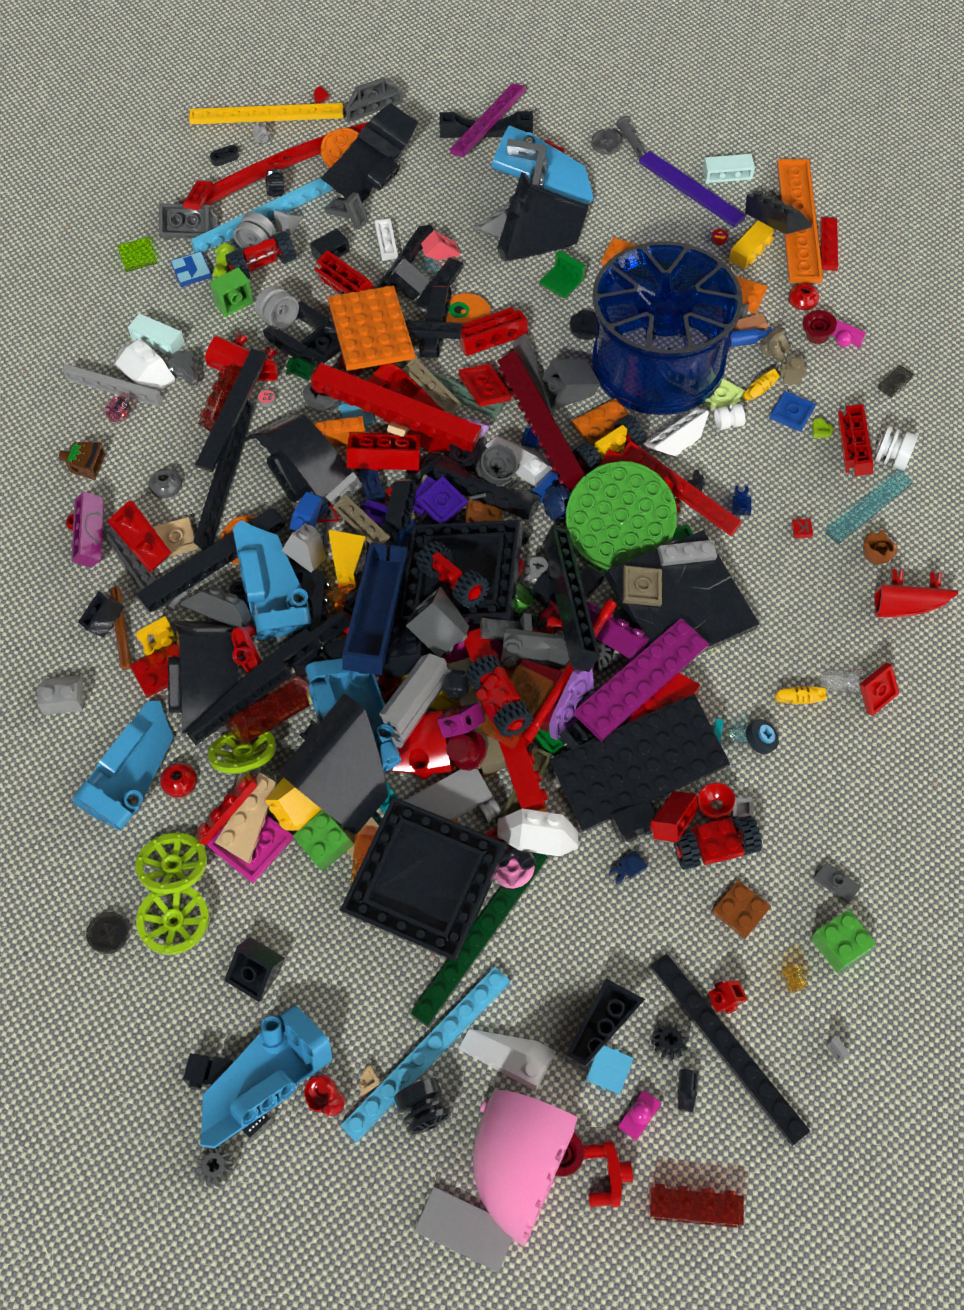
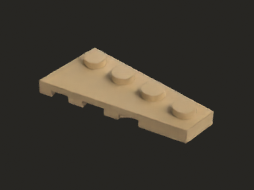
(244, 826)

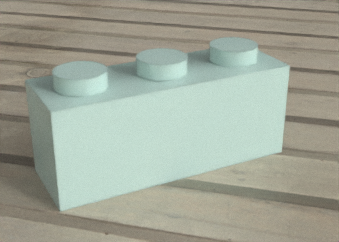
(728, 168)
(156, 334)

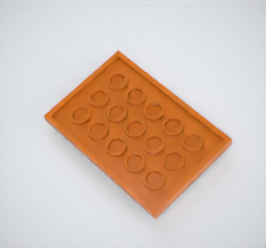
(370, 328)

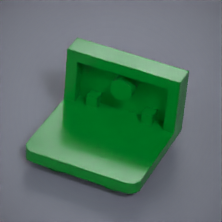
(564, 276)

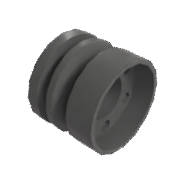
(502, 461)

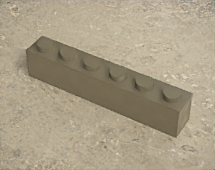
(494, 757)

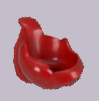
(323, 1096)

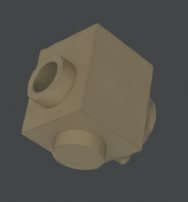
(793, 370)

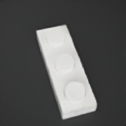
(386, 239)

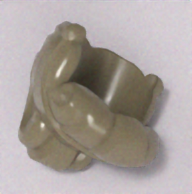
(775, 345)

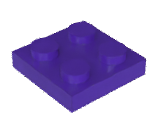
(442, 501)

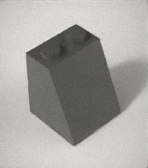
(569, 381)
(438, 623)

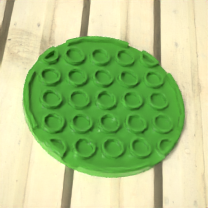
(620, 514)

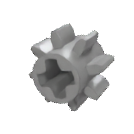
(262, 133)

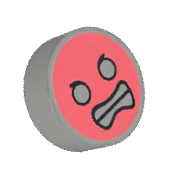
(266, 398)

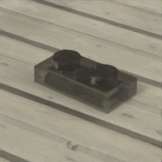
(895, 381)

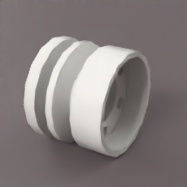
(896, 448)

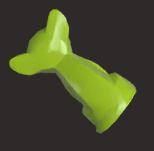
(221, 263)

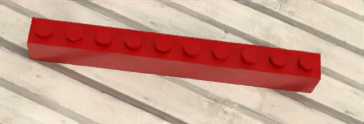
(396, 407)
(517, 760)

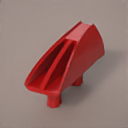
(224, 353)
(139, 535)
(906, 601)

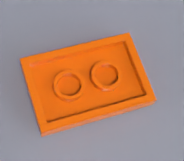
(599, 421)

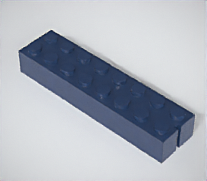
(375, 610)

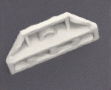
(143, 365)
(679, 433)
(538, 832)

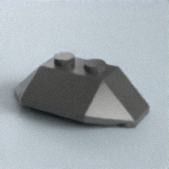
(372, 98)
(220, 606)

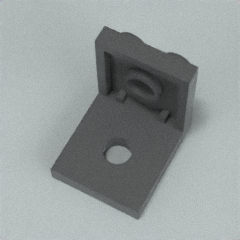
(532, 152)

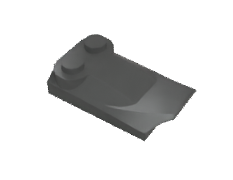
(183, 222)
(535, 647)

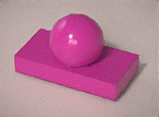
(848, 335)
(639, 1115)

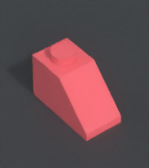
(439, 246)

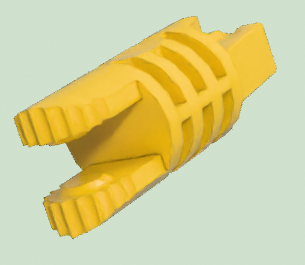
(761, 385)
(801, 695)

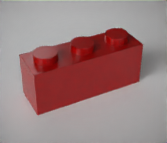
(674, 816)

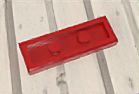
(198, 195)

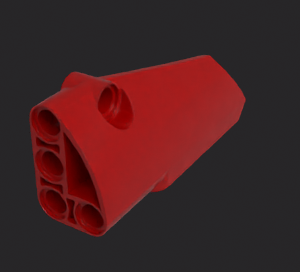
(395, 379)
(425, 748)

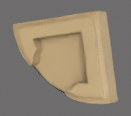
(368, 1081)

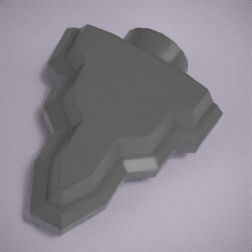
(185, 365)

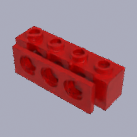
(340, 275)
(492, 330)
(859, 437)

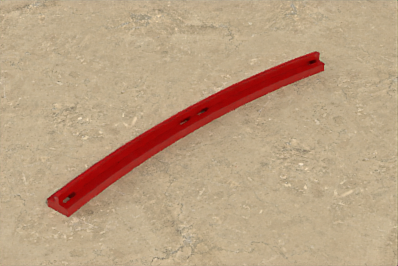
(258, 170)

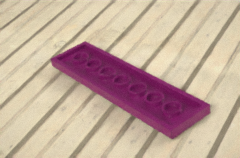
(640, 679)

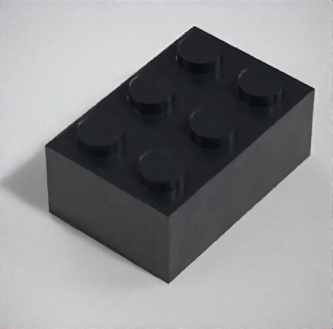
(403, 651)

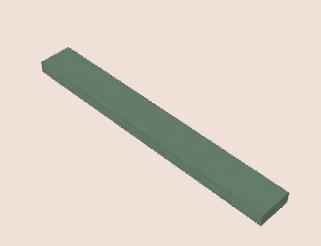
(462, 394)

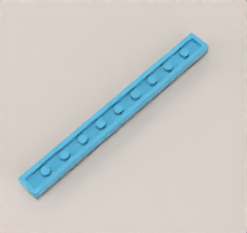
(284, 203)
(425, 1054)

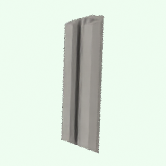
(414, 697)

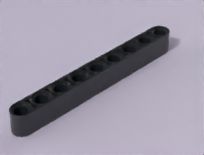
(203, 564)

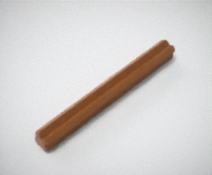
(121, 633)

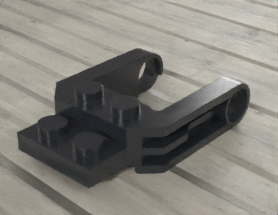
(315, 346)

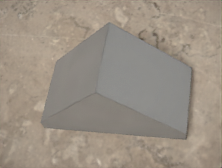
(286, 221)

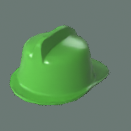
(523, 598)

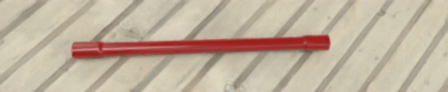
(530, 732)

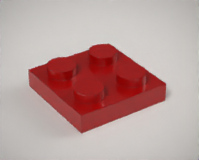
(879, 689)

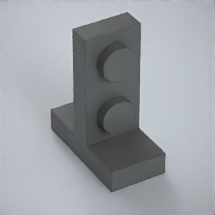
(350, 208)
(495, 628)

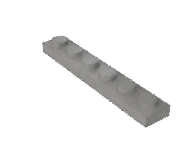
(112, 385)

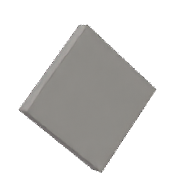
(347, 486)

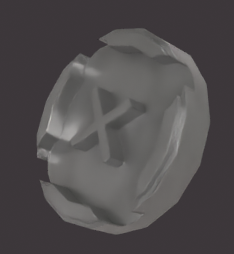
(606, 142)

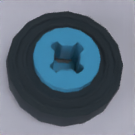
(762, 736)

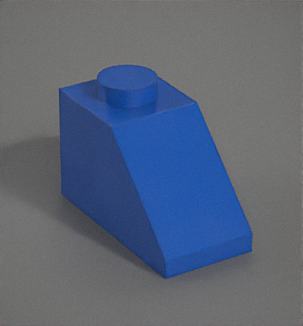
(306, 511)

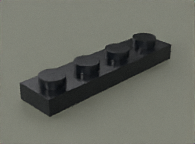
(444, 277)

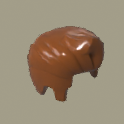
(879, 548)

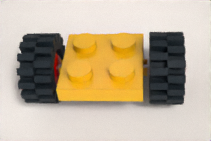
(624, 431)

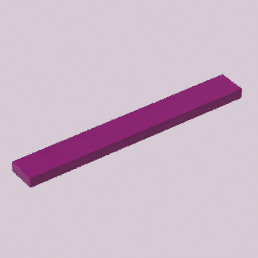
(487, 120)

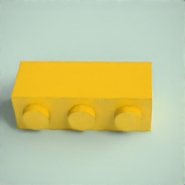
(751, 245)

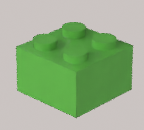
(231, 292)
(323, 840)
(843, 941)

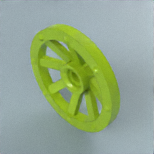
(242, 755)
(171, 865)
(167, 919)

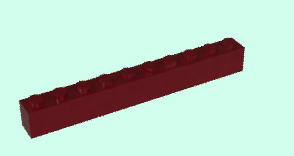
(541, 419)

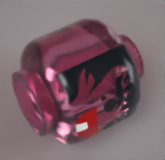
(117, 409)

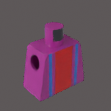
(454, 721)

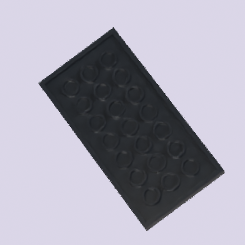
(639, 762)

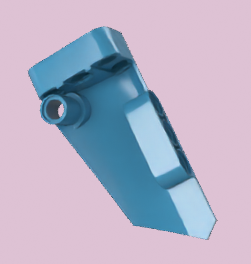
(563, 174)
(269, 583)
(126, 768)
(263, 1075)

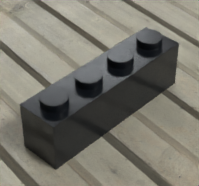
(775, 213)
(606, 1016)

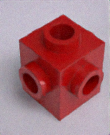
(727, 996)

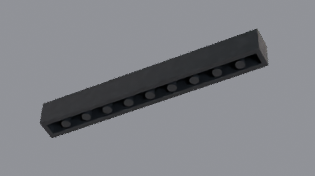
(570, 600)

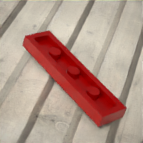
(829, 243)
(228, 807)

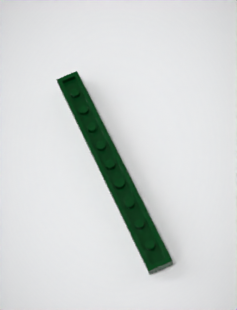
(478, 939)

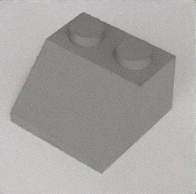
(306, 547)
(60, 695)

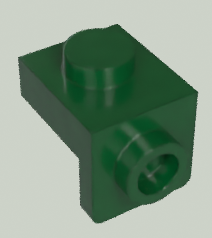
(300, 367)

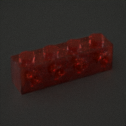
(220, 392)
(268, 712)
(695, 1206)

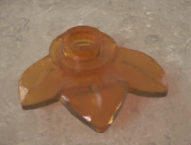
(341, 593)

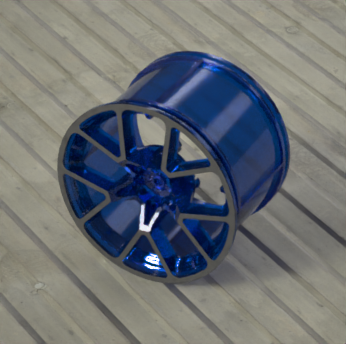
(665, 292)

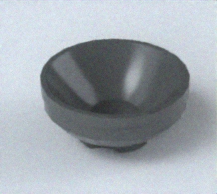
(165, 488)

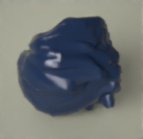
(556, 502)

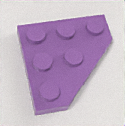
(576, 688)

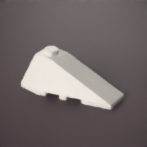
(531, 464)
(513, 1056)

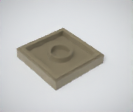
(642, 586)

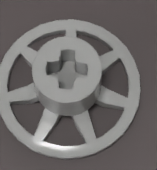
(537, 567)

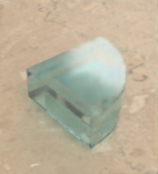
(430, 266)
(738, 734)

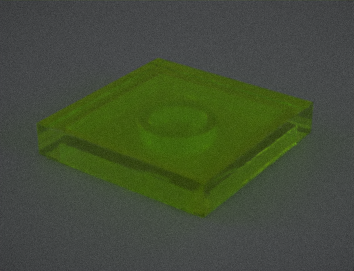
(137, 254)

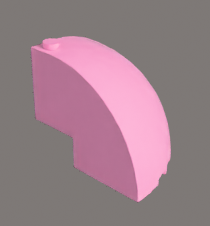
(518, 1157)

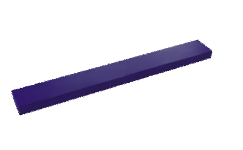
(692, 189)

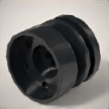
(420, 1102)

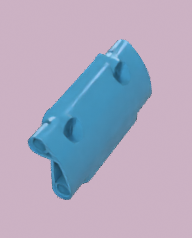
(328, 685)

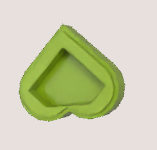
(821, 429)

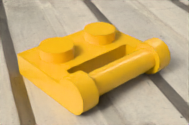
(161, 633)

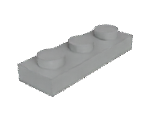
(687, 552)

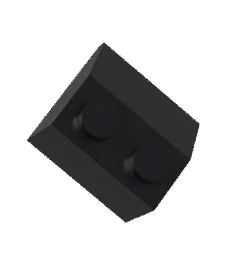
(254, 968)

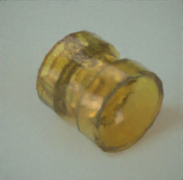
(794, 978)

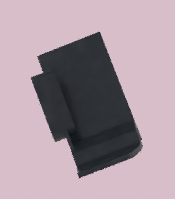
(373, 155)
(301, 457)
(201, 670)

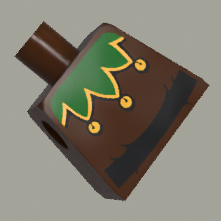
(84, 458)

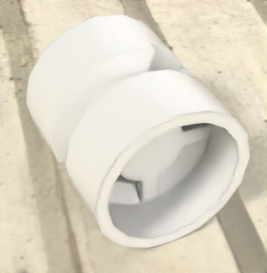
(725, 417)

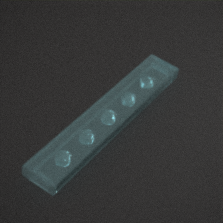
(868, 507)

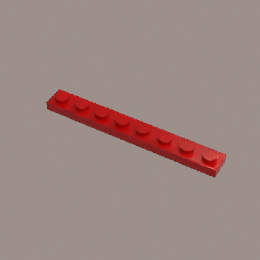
(686, 491)

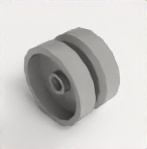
(253, 230)
(276, 307)

